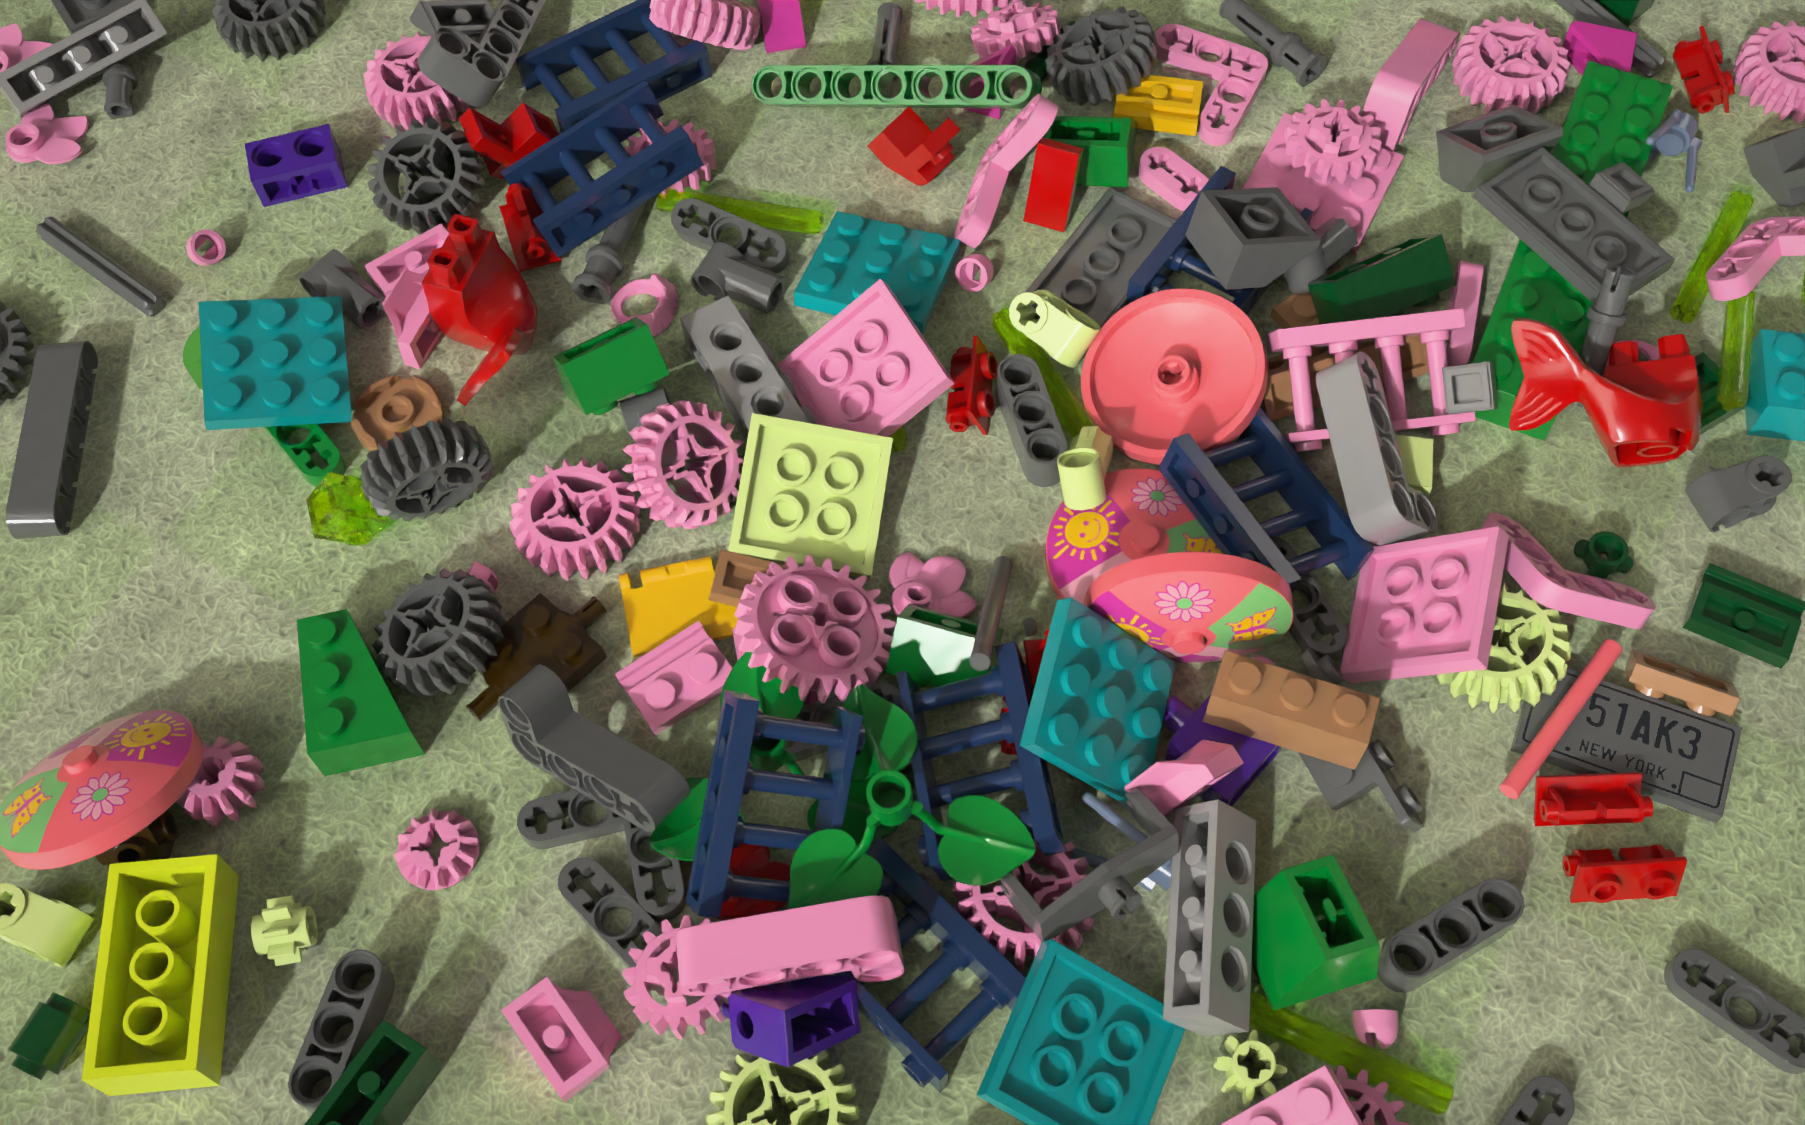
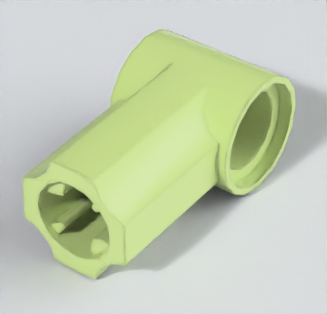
(1085, 468)

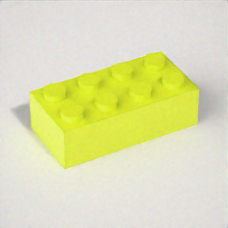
(162, 976)

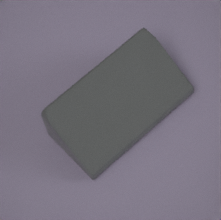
(464, 15)

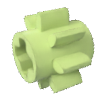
(284, 930)
(1237, 1075)

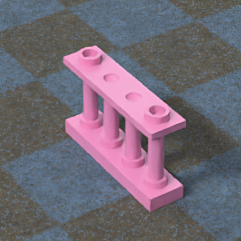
(1388, 336)

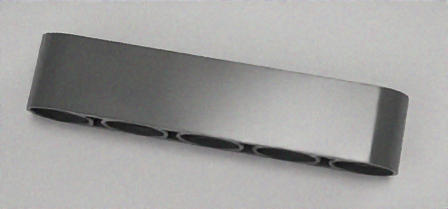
(50, 439)

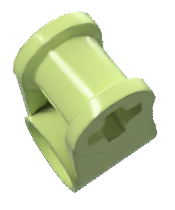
(1061, 329)
(41, 924)

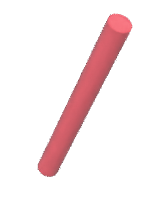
(1560, 719)

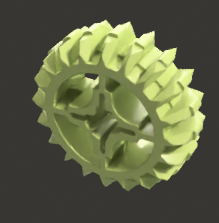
(1507, 677)
(807, 1105)

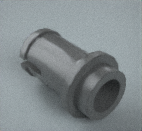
(119, 90)

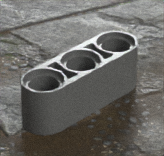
(1030, 402)
(1462, 915)
(338, 1007)

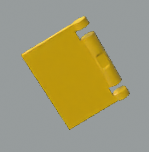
(672, 601)

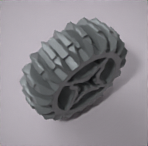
(268, 25)
(1102, 56)
(431, 149)
(426, 470)
(439, 633)

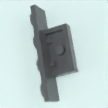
(1344, 785)

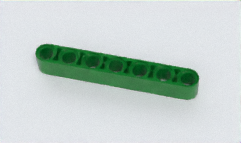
(876, 80)

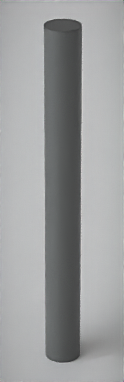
(991, 614)

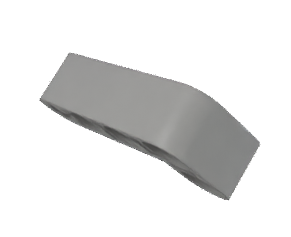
(1368, 455)

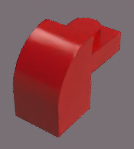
(509, 141)
(914, 149)

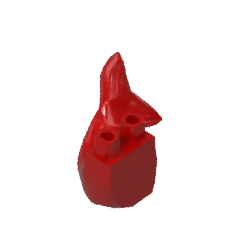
(479, 299)
(1637, 408)

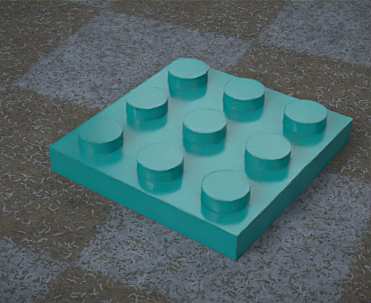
(862, 251)
(273, 362)
(1097, 700)
(1080, 1047)

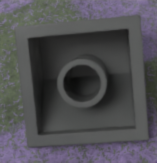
(1491, 143)
(1249, 235)

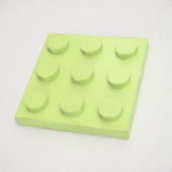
(810, 494)

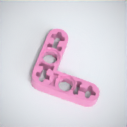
(1231, 78)
(995, 165)
(1754, 255)
(1564, 589)

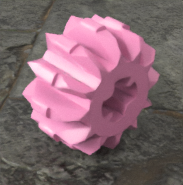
(237, 776)

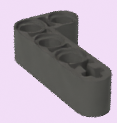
(479, 68)
(587, 754)

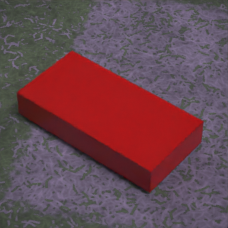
(1053, 184)

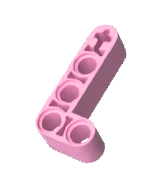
(1408, 78)
(792, 946)

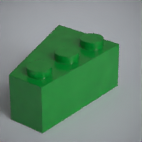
(347, 700)

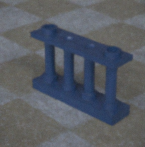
(665, 76)
(618, 190)
(1175, 252)
(1234, 528)
(1026, 773)
(734, 776)
(961, 949)

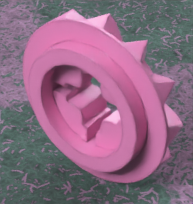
(454, 860)

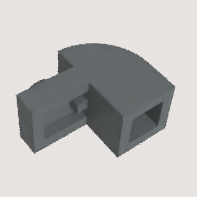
(1780, 166)

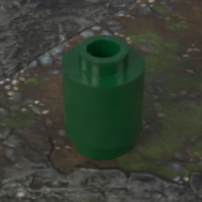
(49, 1036)

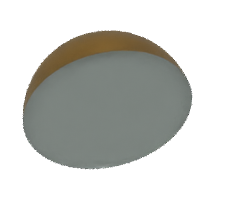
(1030, 626)

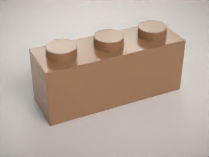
(1291, 710)

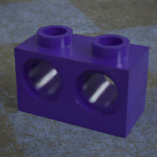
(295, 165)

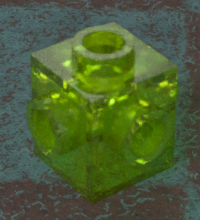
(342, 512)

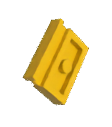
(1162, 104)

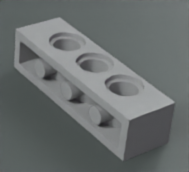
(81, 56)
(710, 336)
(1211, 920)

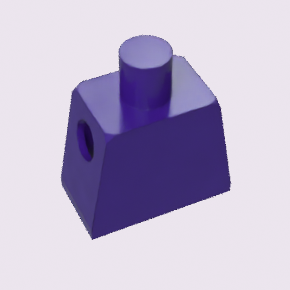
(1190, 730)
(793, 1017)

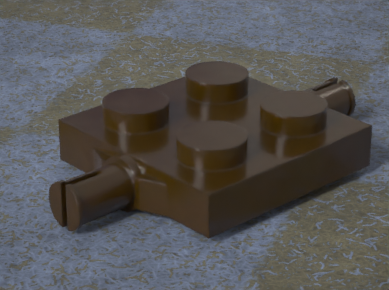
(544, 637)

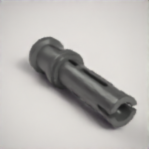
(1284, 48)
(606, 259)

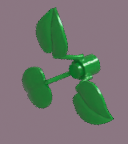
(679, 831)
(978, 842)

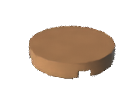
(417, 406)

